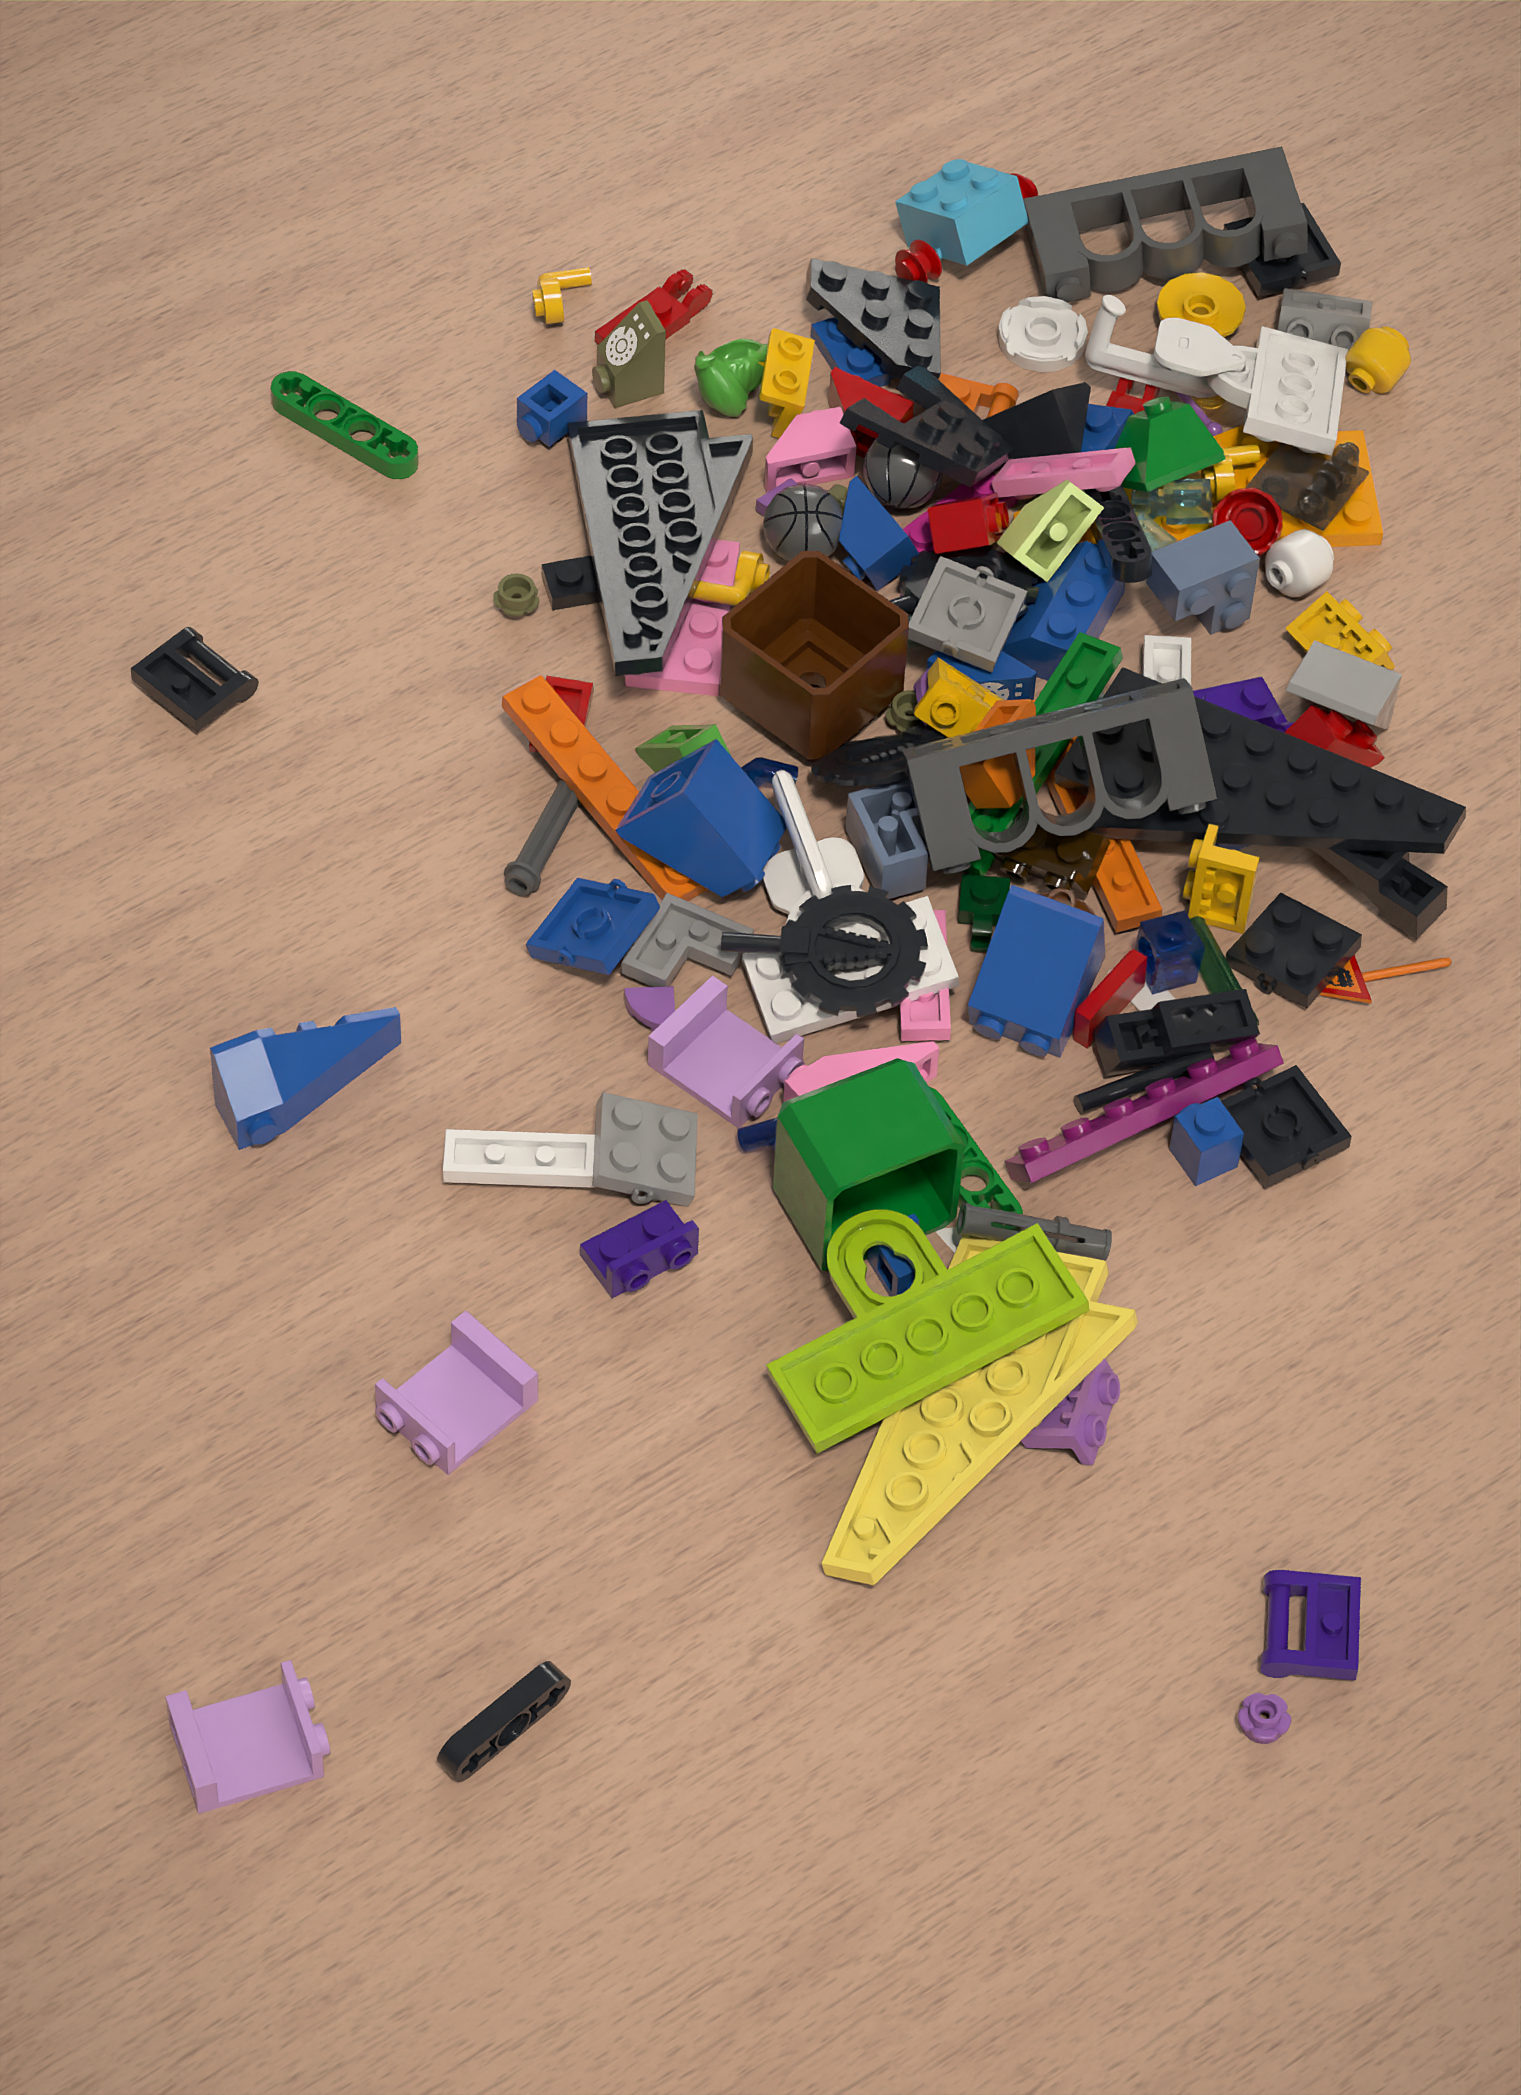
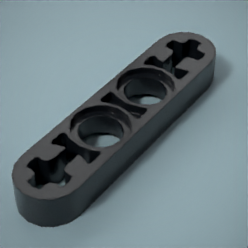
(1121, 537)

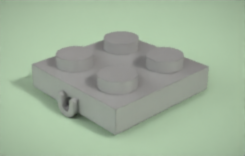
(966, 613)
(645, 1150)

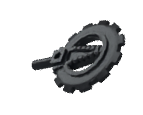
(1002, 565)
(872, 759)
(814, 947)

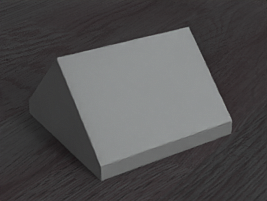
(1347, 684)

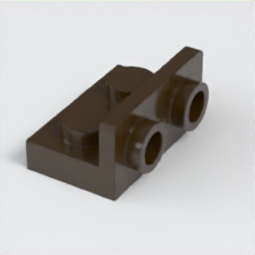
(1057, 859)

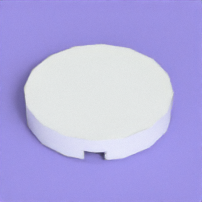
(1042, 334)

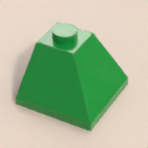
(1166, 444)

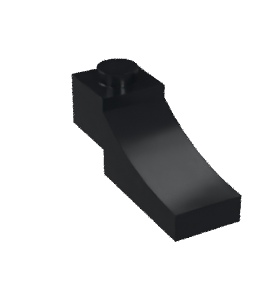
(1394, 885)
(1174, 1030)

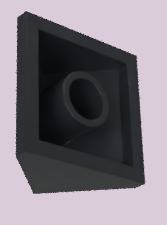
(1046, 423)

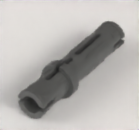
(1090, 1241)

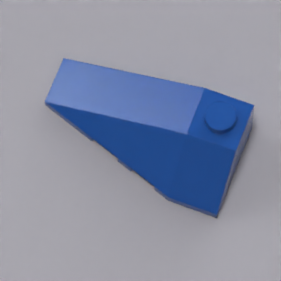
(274, 1080)

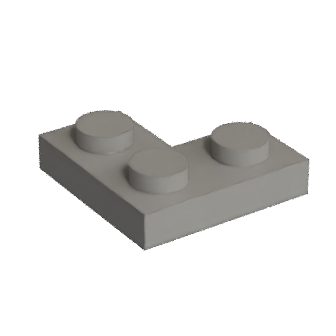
(679, 933)

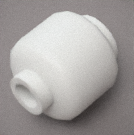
(1299, 563)

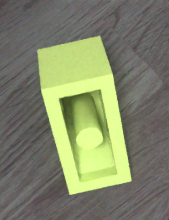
(1050, 528)

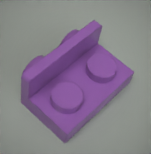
(1080, 1417)

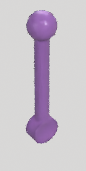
(1213, 427)

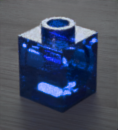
(1171, 951)

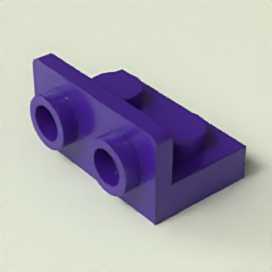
(640, 1249)

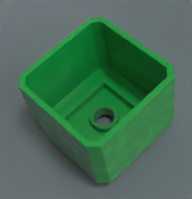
(866, 1148)

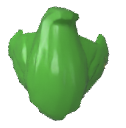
(730, 375)

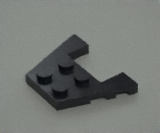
(945, 435)

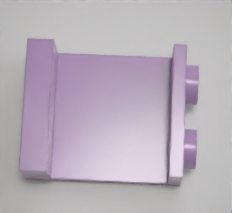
(721, 1056)
(459, 1396)
(248, 1742)

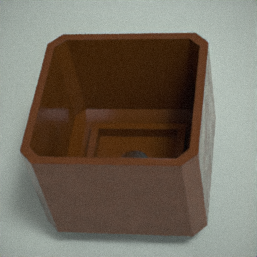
(808, 630)

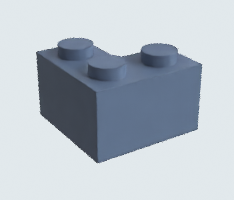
(1207, 577)
(888, 837)

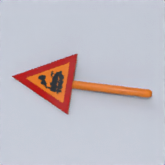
(1351, 985)

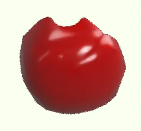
(1254, 516)

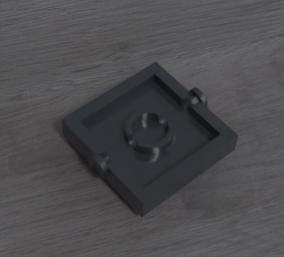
(1293, 271)
(1293, 950)
(1285, 1125)

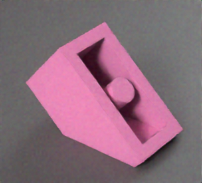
(812, 451)

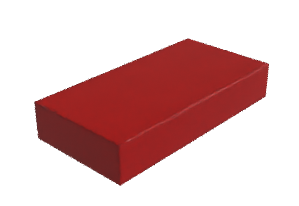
(1110, 996)

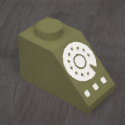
(632, 358)

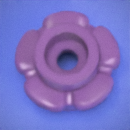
(1259, 1729)

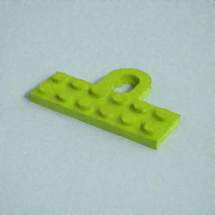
(928, 1334)

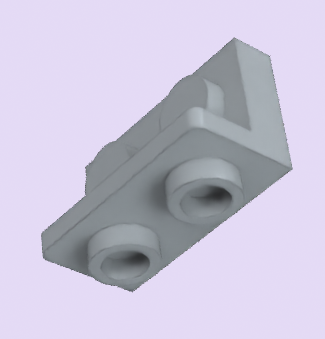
(1324, 317)

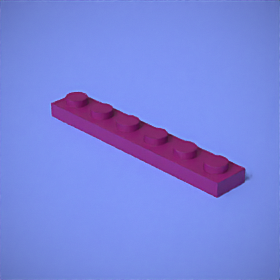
(1128, 1117)

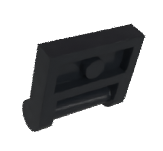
(185, 687)

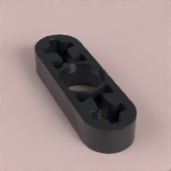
(503, 1721)

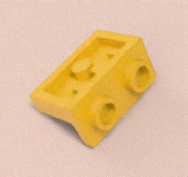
(785, 377)
(1339, 627)
(953, 701)
(1221, 884)

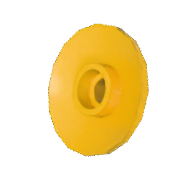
(1203, 300)

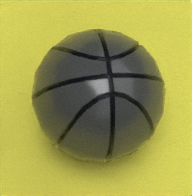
(897, 476)
(802, 520)

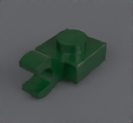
(981, 906)

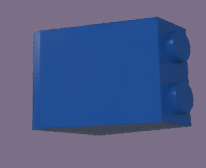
(706, 821)
(1036, 972)

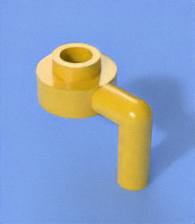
(548, 298)
(1222, 473)
(749, 575)

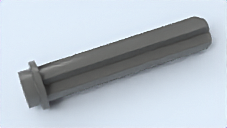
(524, 873)

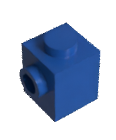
(1206, 1140)

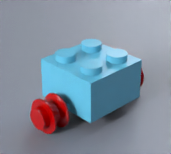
(958, 216)

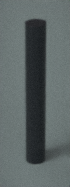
(1136, 1082)

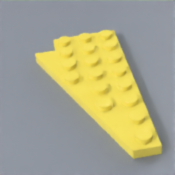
(956, 1436)

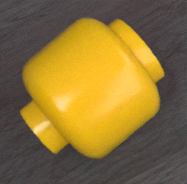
(1378, 360)

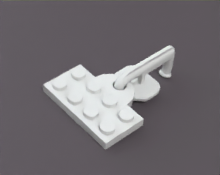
(1284, 383)
(810, 871)

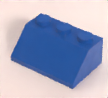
(1073, 601)

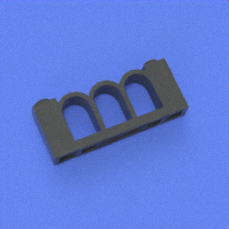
(1259, 177)
(1176, 743)

